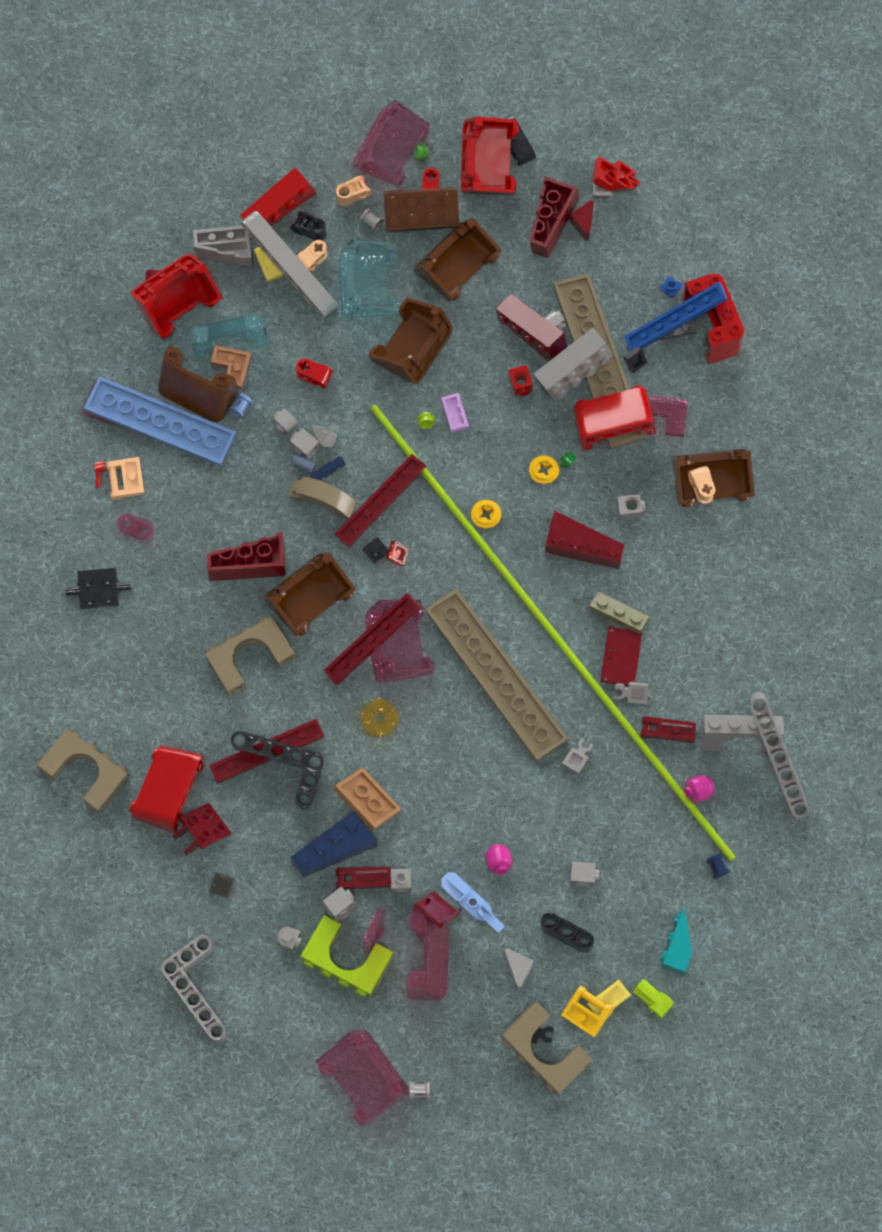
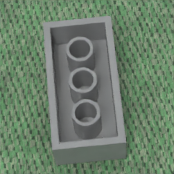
(574, 364)

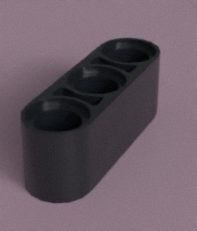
(521, 147)
(560, 925)

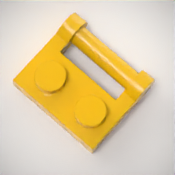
(583, 1016)

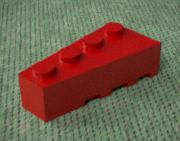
(282, 197)

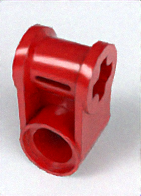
(430, 172)
(315, 374)

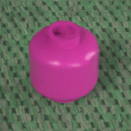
(699, 788)
(498, 859)

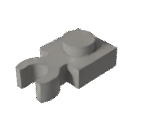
(635, 692)
(576, 758)

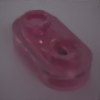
(136, 526)

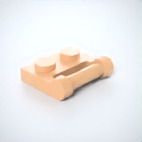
(131, 477)

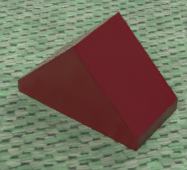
(582, 219)

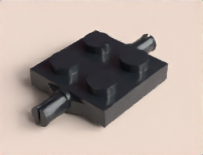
(98, 588)

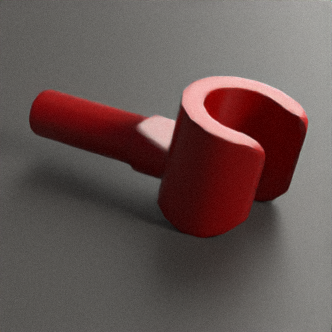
(99, 467)

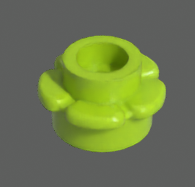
(426, 420)

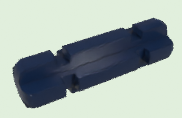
(328, 468)

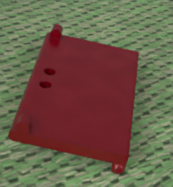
(622, 662)
(436, 909)

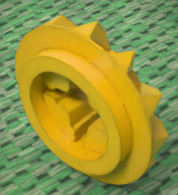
(546, 462)
(488, 506)

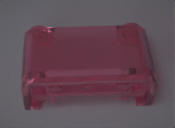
(390, 143)
(402, 652)
(433, 980)
(364, 1075)

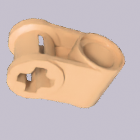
(355, 190)
(310, 257)
(702, 484)

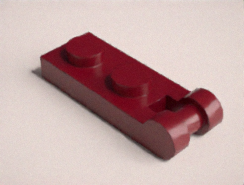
(669, 729)
(364, 877)

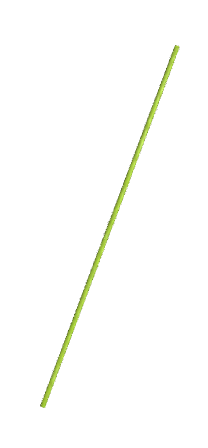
(558, 640)

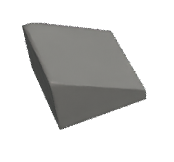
(598, 191)
(325, 436)

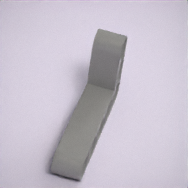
(191, 991)

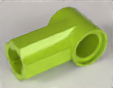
(655, 1000)

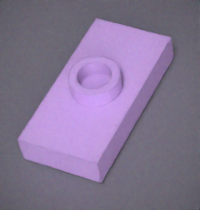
(454, 413)

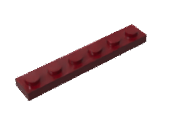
(380, 500)
(372, 639)
(243, 762)

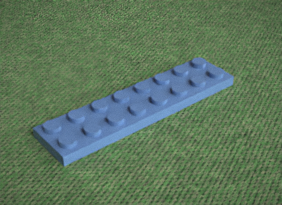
(160, 421)

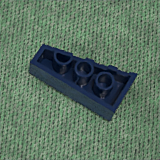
(335, 845)

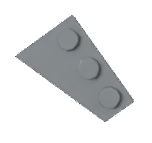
(224, 245)

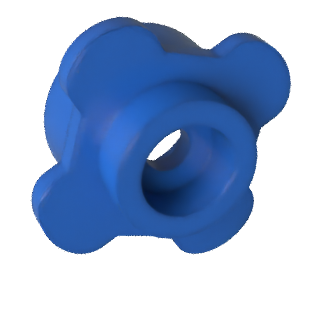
(670, 291)

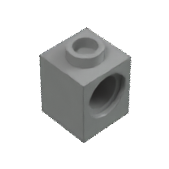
(304, 443)
(626, 514)
(584, 874)
(401, 881)

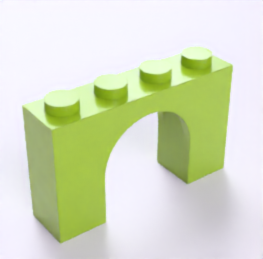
(363, 979)

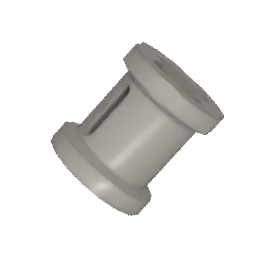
(371, 220)
(419, 1090)

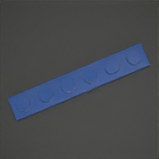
(676, 317)

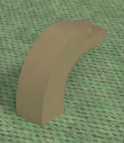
(323, 494)

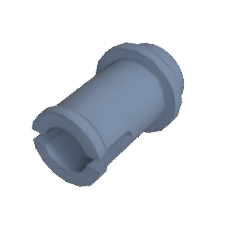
(303, 463)

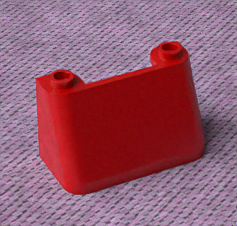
(487, 155)
(613, 416)
(166, 787)

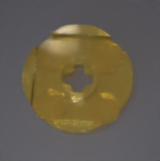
(379, 728)

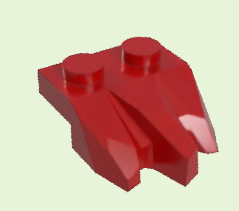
(614, 177)

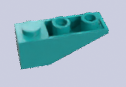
(679, 950)

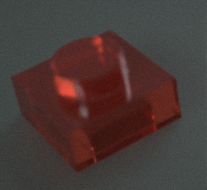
(397, 553)

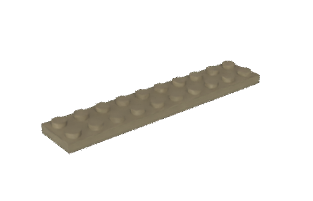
(581, 314)
(496, 675)

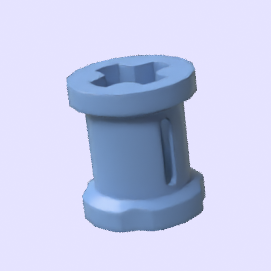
(240, 405)

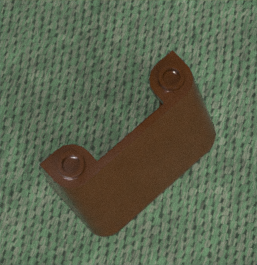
(457, 258)
(415, 341)
(194, 392)
(729, 472)
(309, 592)

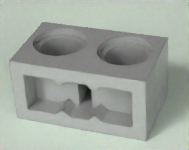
(339, 904)

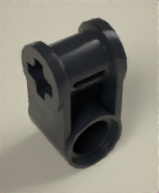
(306, 224)

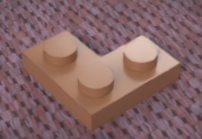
(234, 360)

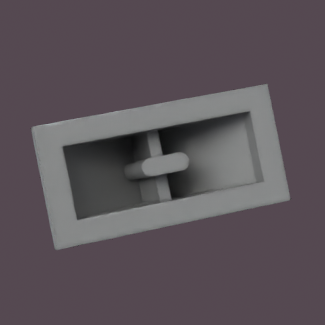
(519, 967)

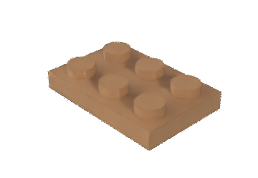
(367, 799)

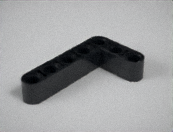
(285, 758)

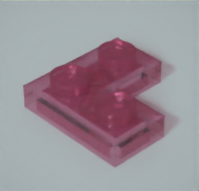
(674, 410)

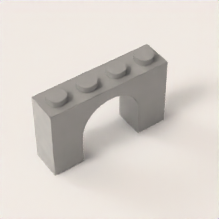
(722, 727)

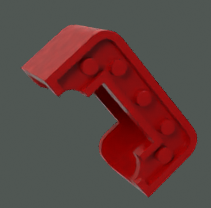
(174, 292)
(727, 329)

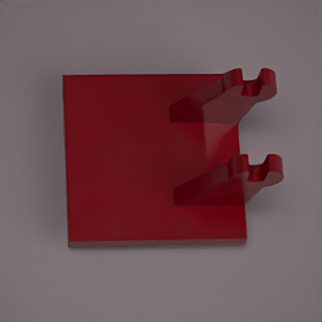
(204, 826)

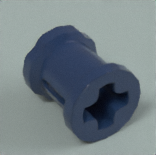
(718, 866)

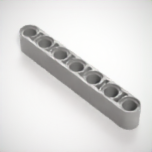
(289, 264)
(778, 746)

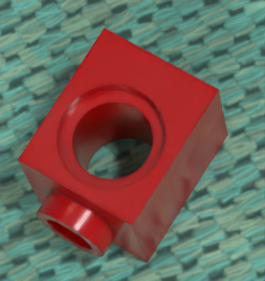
(517, 374)

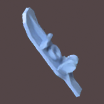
(463, 894)

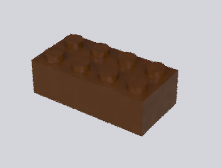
(421, 208)

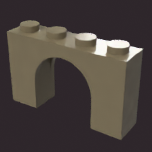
(263, 633)
(71, 747)
(519, 1037)

